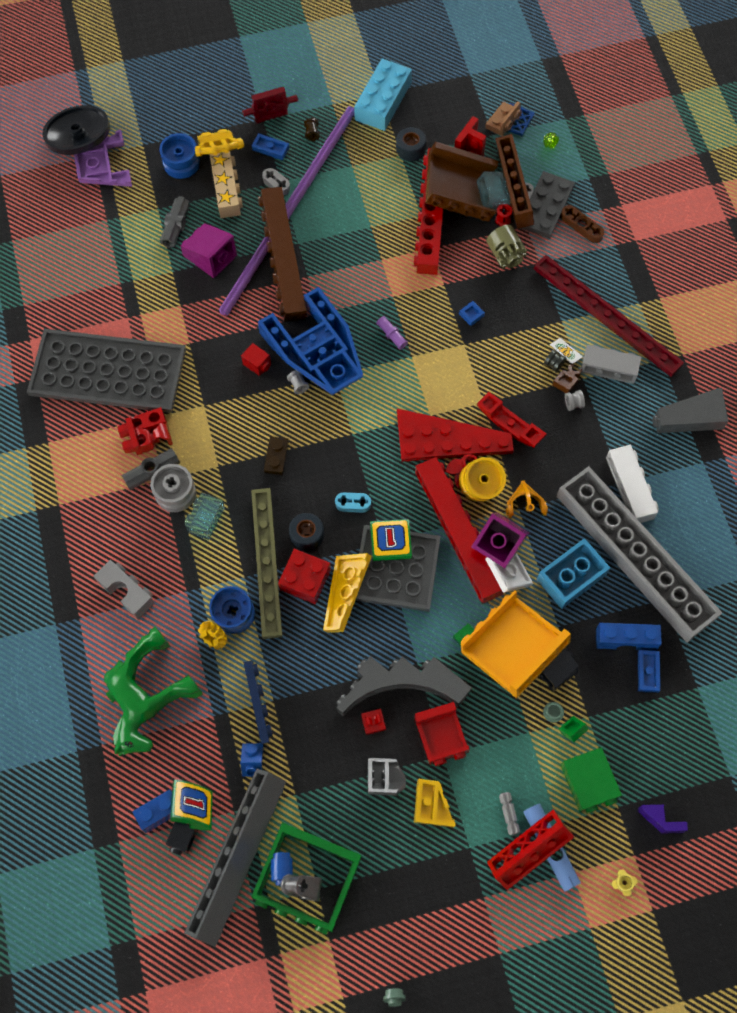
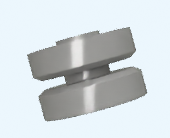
(173, 487)

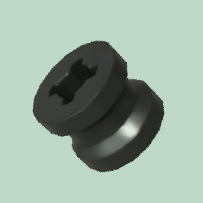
(555, 360)

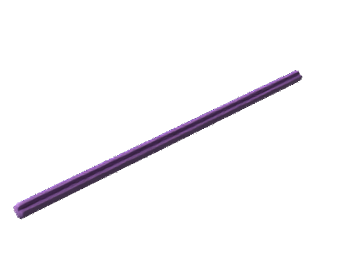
(291, 204)

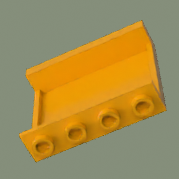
(514, 644)

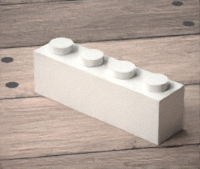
(631, 483)

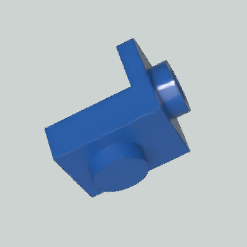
(251, 758)

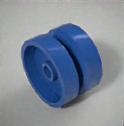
(179, 155)

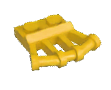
(217, 142)

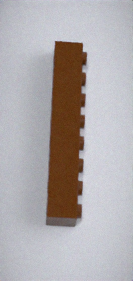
(282, 253)

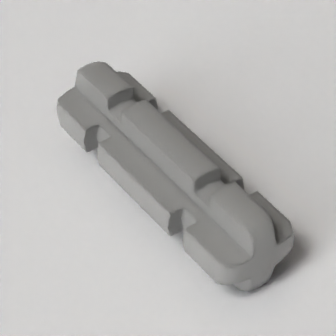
(509, 813)

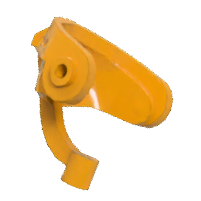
(525, 489)

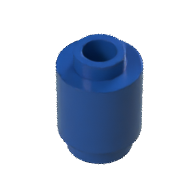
(281, 866)

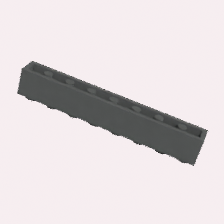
(235, 858)

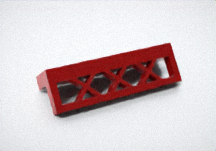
(531, 853)

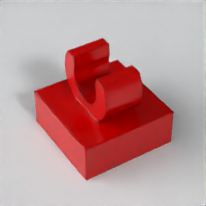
(373, 721)

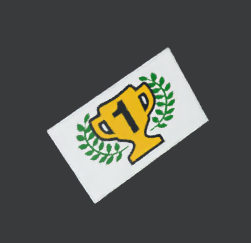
(566, 350)

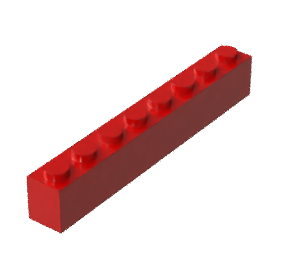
(457, 527)

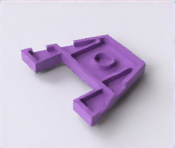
(94, 165)

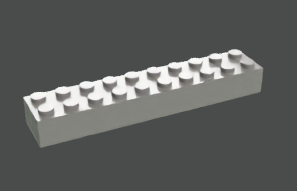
(638, 554)

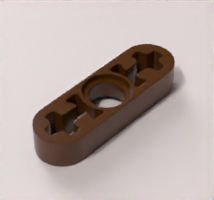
(584, 231)

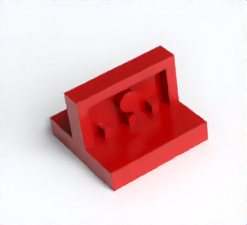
(471, 139)

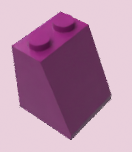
(210, 249)
(500, 539)

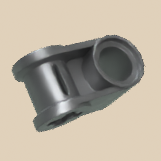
(301, 886)

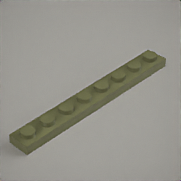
(266, 564)

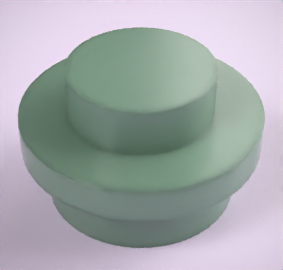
(553, 712)
(394, 997)

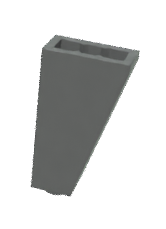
(695, 413)

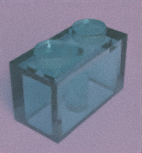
(493, 189)
(204, 516)

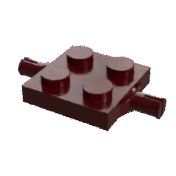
(270, 105)

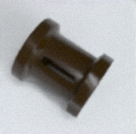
(312, 132)

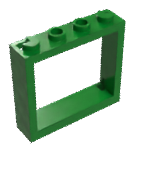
(284, 910)

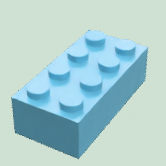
(383, 94)

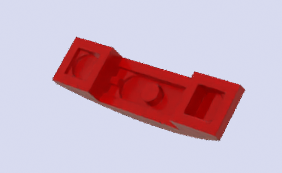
(509, 422)

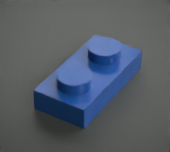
(270, 146)
(649, 671)

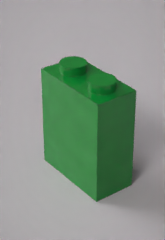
(591, 780)

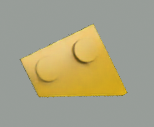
(431, 805)

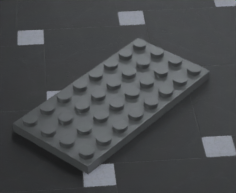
(107, 370)

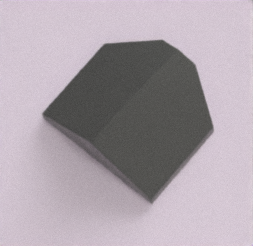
(385, 777)

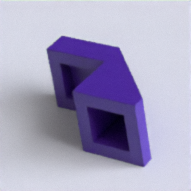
(656, 816)

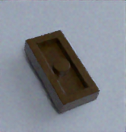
(276, 455)

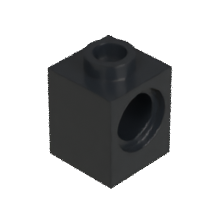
(181, 838)

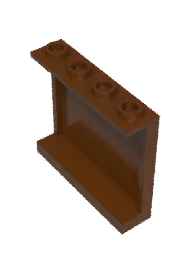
(453, 180)

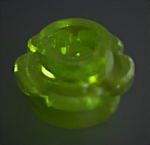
(550, 140)

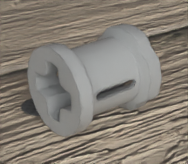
(298, 382)

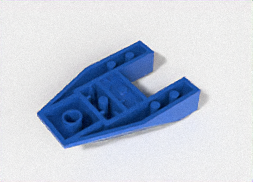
(321, 353)

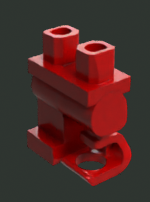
(140, 429)

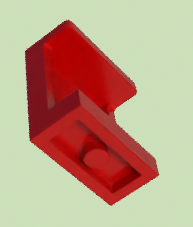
(441, 734)

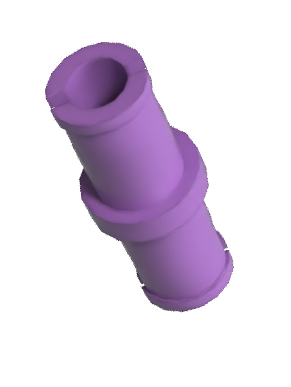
(392, 332)

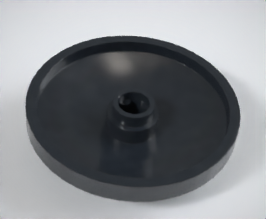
(76, 130)

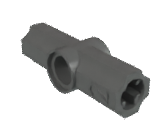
(174, 222)
(140, 474)

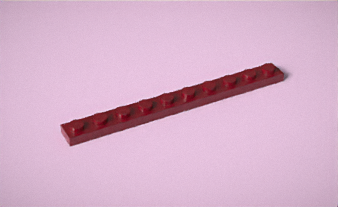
(609, 316)

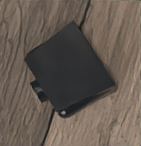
(560, 670)

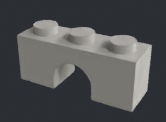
(112, 577)

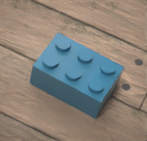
(573, 573)

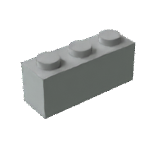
(610, 364)

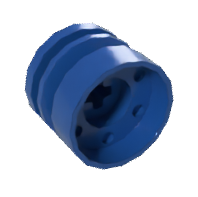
(226, 600)

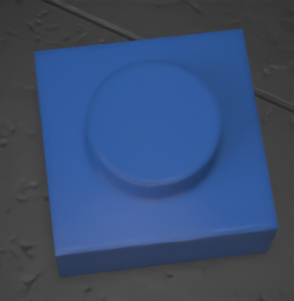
(471, 313)

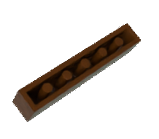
(514, 181)

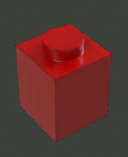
(256, 359)

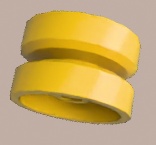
(489, 487)

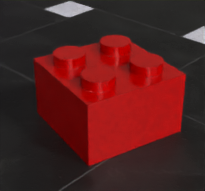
(304, 576)

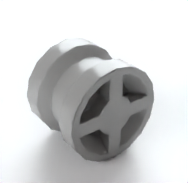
(574, 400)

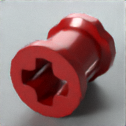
(500, 215)

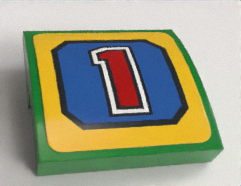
(390, 540)
(191, 805)

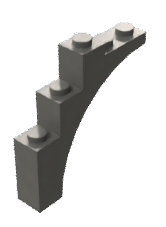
(403, 675)

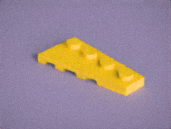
(345, 585)

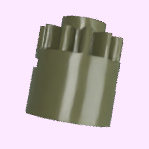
(506, 246)

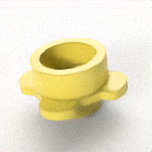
(630, 882)

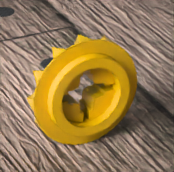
(212, 634)

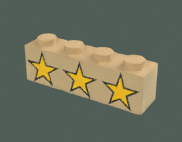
(225, 186)

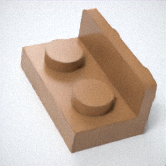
(504, 118)

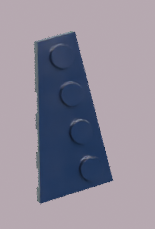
(260, 710)

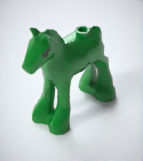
(134, 701)

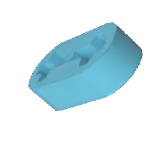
(353, 502)

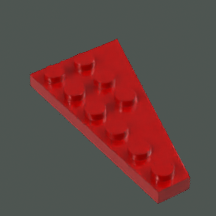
(431, 437)

